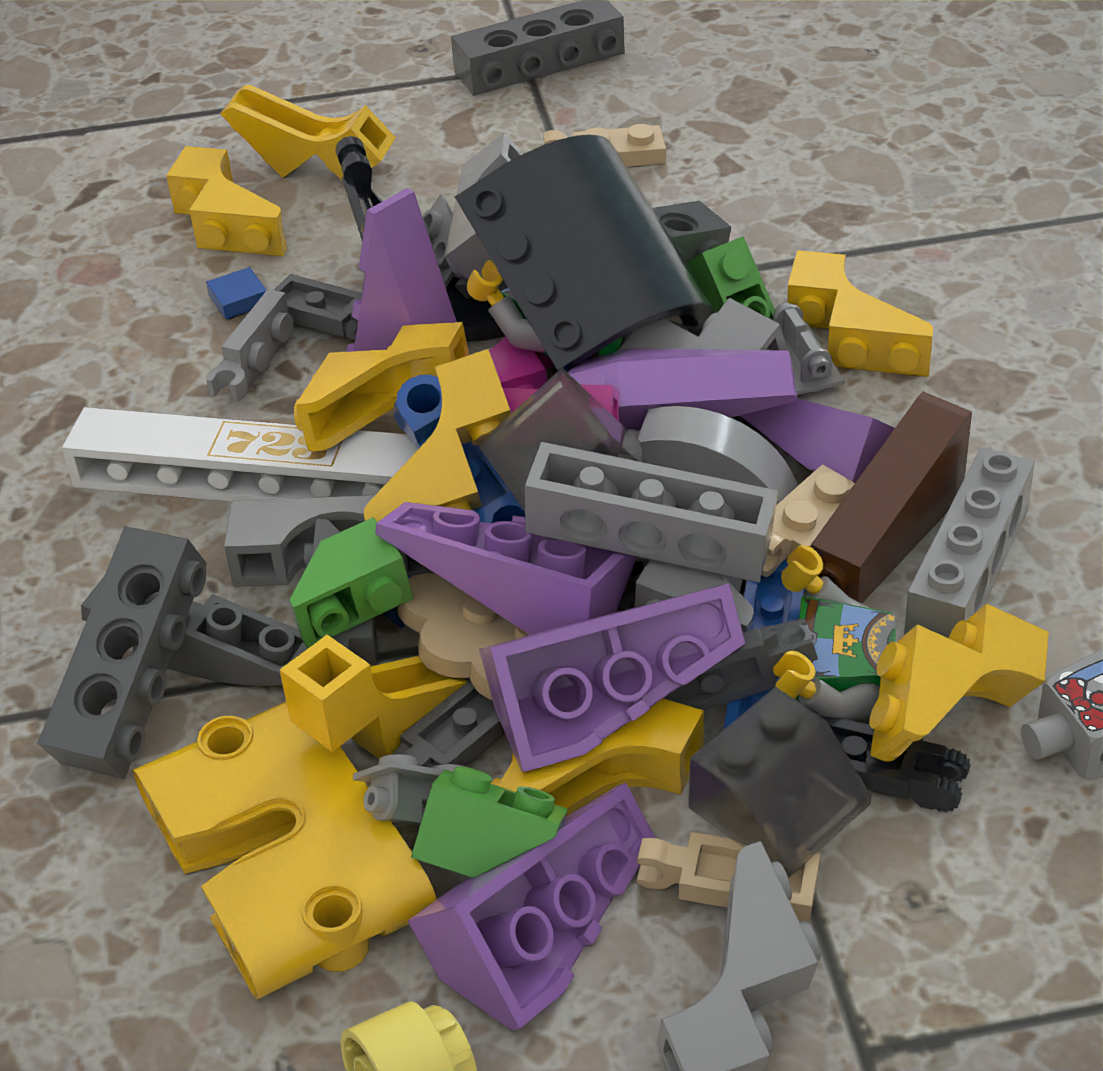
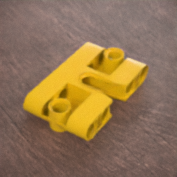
(310, 861)

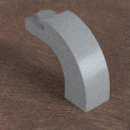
(713, 447)

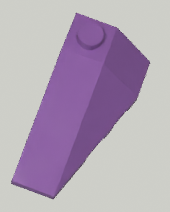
(400, 275)
(697, 378)
(823, 435)
(516, 574)
(589, 678)
(523, 924)

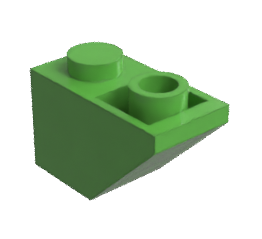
(732, 273)
(348, 583)
(479, 825)

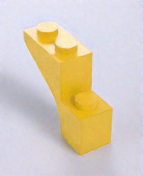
(291, 135)
(220, 210)
(861, 327)
(364, 385)
(439, 469)
(928, 674)
(344, 698)
(641, 753)

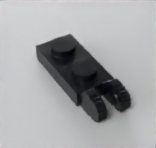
(930, 788)

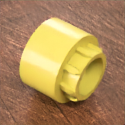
(407, 1041)

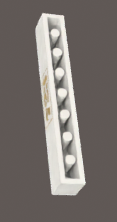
(224, 458)

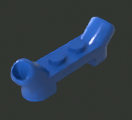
(418, 414)

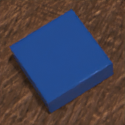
(235, 292)

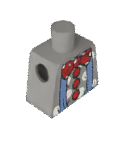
(1071, 717)

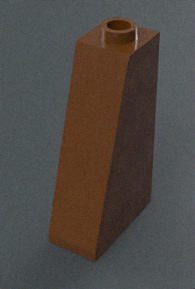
(896, 497)

